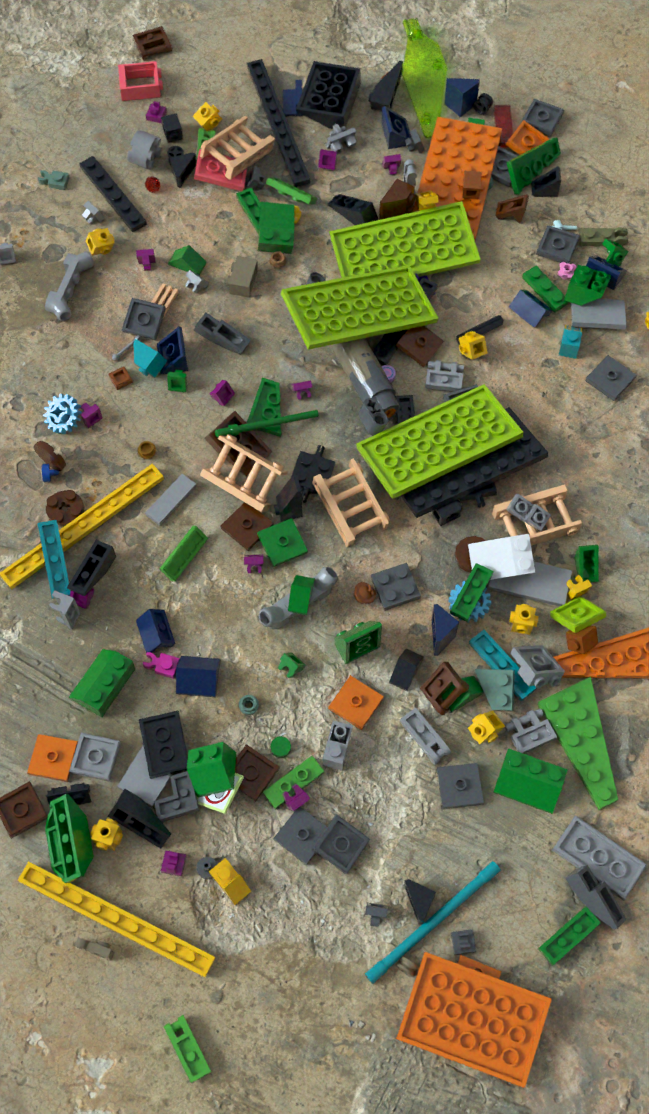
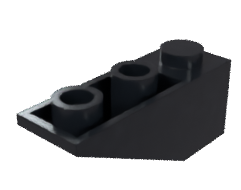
(354, 209)

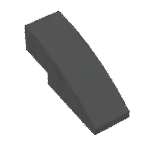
(221, 334)
(596, 896)

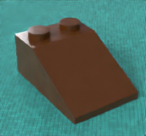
(248, 439)

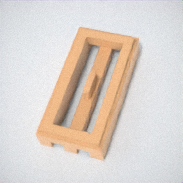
(174, 292)

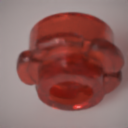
(152, 184)

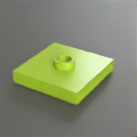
(578, 614)

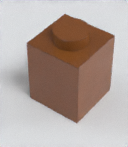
(471, 184)
(582, 640)

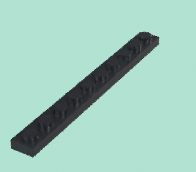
(278, 123)

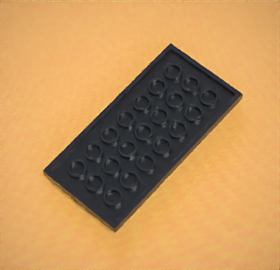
(477, 473)

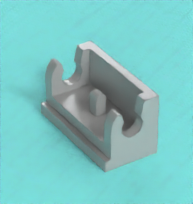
(67, 609)

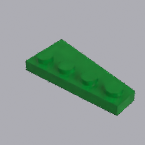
(531, 163)

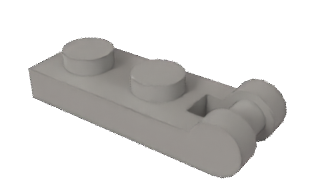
(410, 173)
(424, 735)

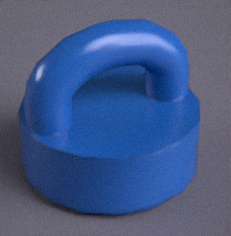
(47, 473)

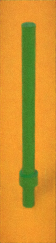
(236, 429)

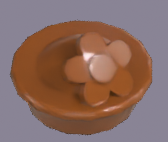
(364, 593)

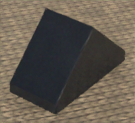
(182, 167)
(547, 184)
(406, 669)
(420, 899)

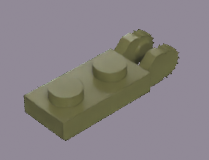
(596, 236)

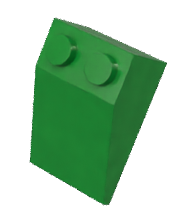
(276, 227)
(359, 640)

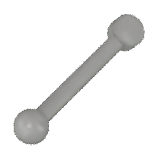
(115, 357)

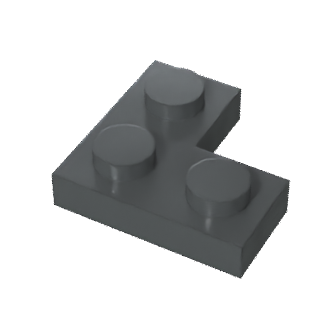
(181, 803)

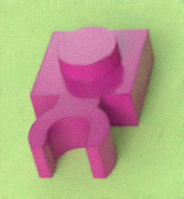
(164, 665)

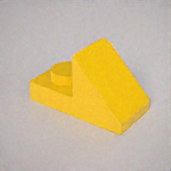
(426, 200)
(230, 881)

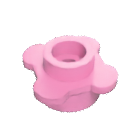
(566, 270)

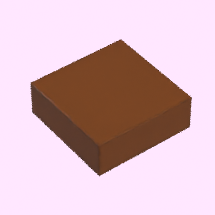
(120, 378)

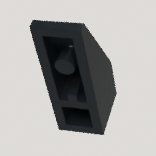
(386, 88)
(289, 500)
(92, 568)
(139, 818)

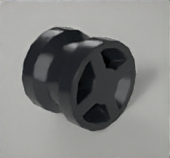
(483, 103)
(174, 151)

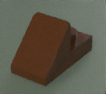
(512, 207)

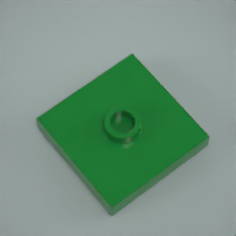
(282, 542)

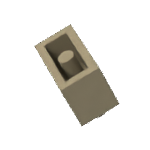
(243, 276)

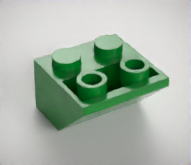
(586, 285)

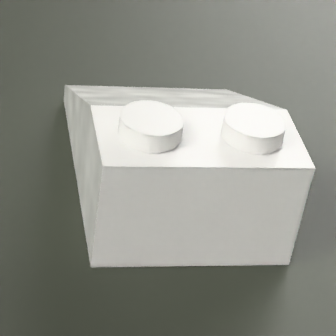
(504, 556)

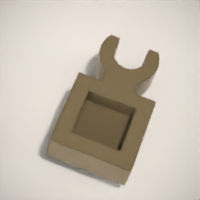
(100, 949)

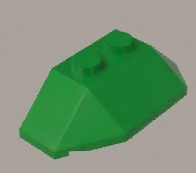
(68, 839)

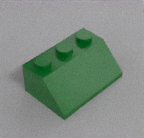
(103, 681)
(530, 781)

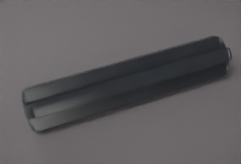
(484, 327)

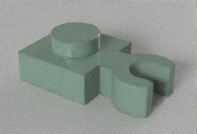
(56, 180)

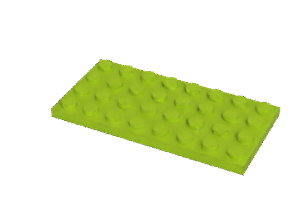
(424, 239)
(358, 306)
(439, 441)

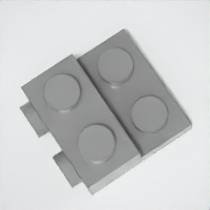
(537, 666)

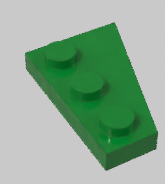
(267, 406)

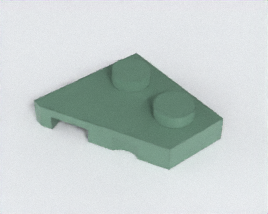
(498, 687)

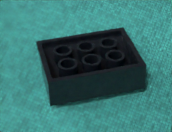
(329, 93)

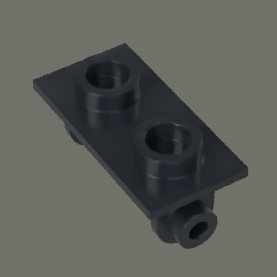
(77, 792)

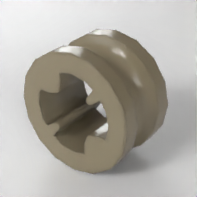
(407, 967)

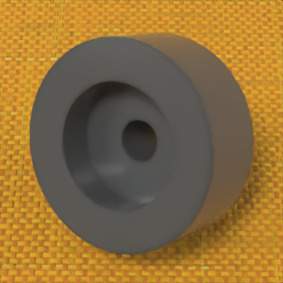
(201, 867)

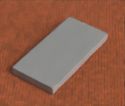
(544, 585)
(606, 859)

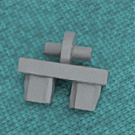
(339, 136)

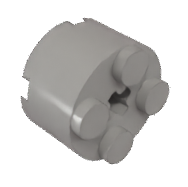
(144, 149)

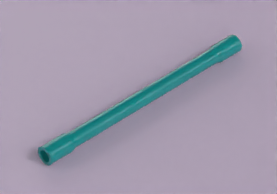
(382, 966)

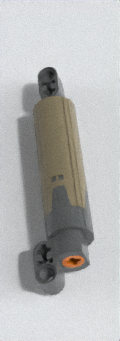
(367, 379)

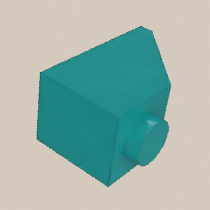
(570, 341)
(147, 359)

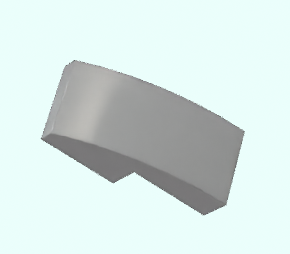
(528, 513)

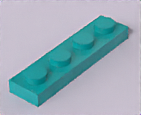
(53, 557)
(499, 660)

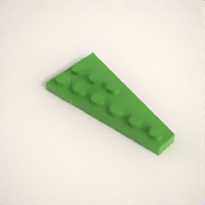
(579, 730)

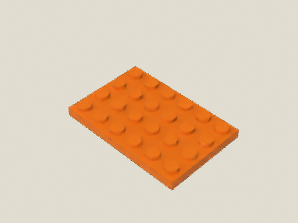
(474, 1019)

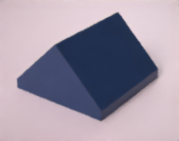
(461, 94)
(394, 128)
(600, 264)
(173, 350)
(443, 629)
(197, 676)

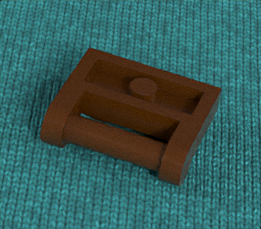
(152, 38)
(439, 683)

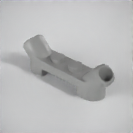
(57, 301)
(278, 615)

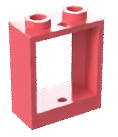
(140, 70)

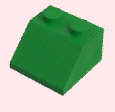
(212, 769)

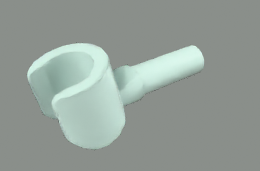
(558, 224)

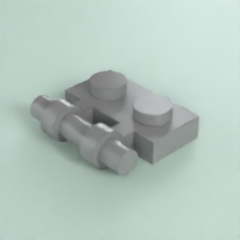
(444, 379)
(531, 737)

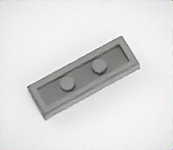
(170, 499)

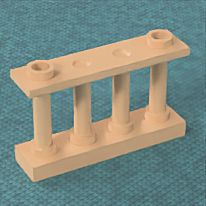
(242, 160)
(229, 483)
(554, 495)
(340, 517)

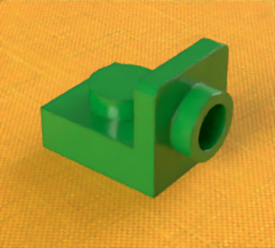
(616, 252)

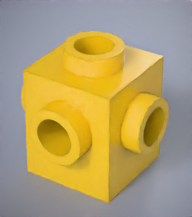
(207, 116)
(100, 241)
(472, 345)
(523, 619)
(486, 727)
(107, 841)

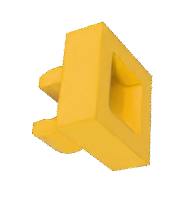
(578, 589)

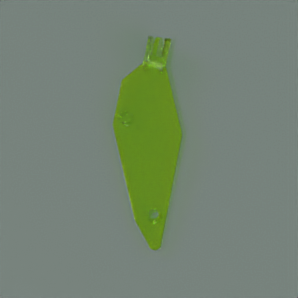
(424, 75)

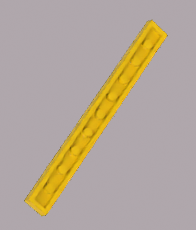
(85, 523)
(117, 920)

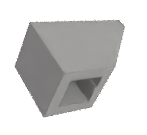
(337, 745)

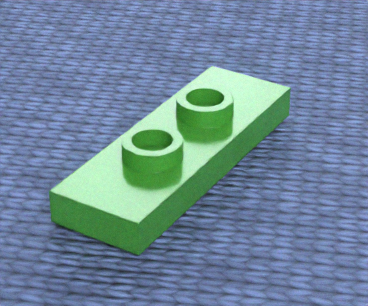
(287, 189)
(183, 553)
(301, 775)

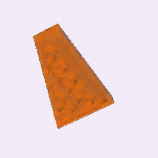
(613, 658)

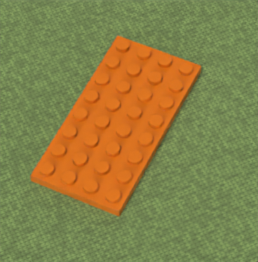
(455, 149)

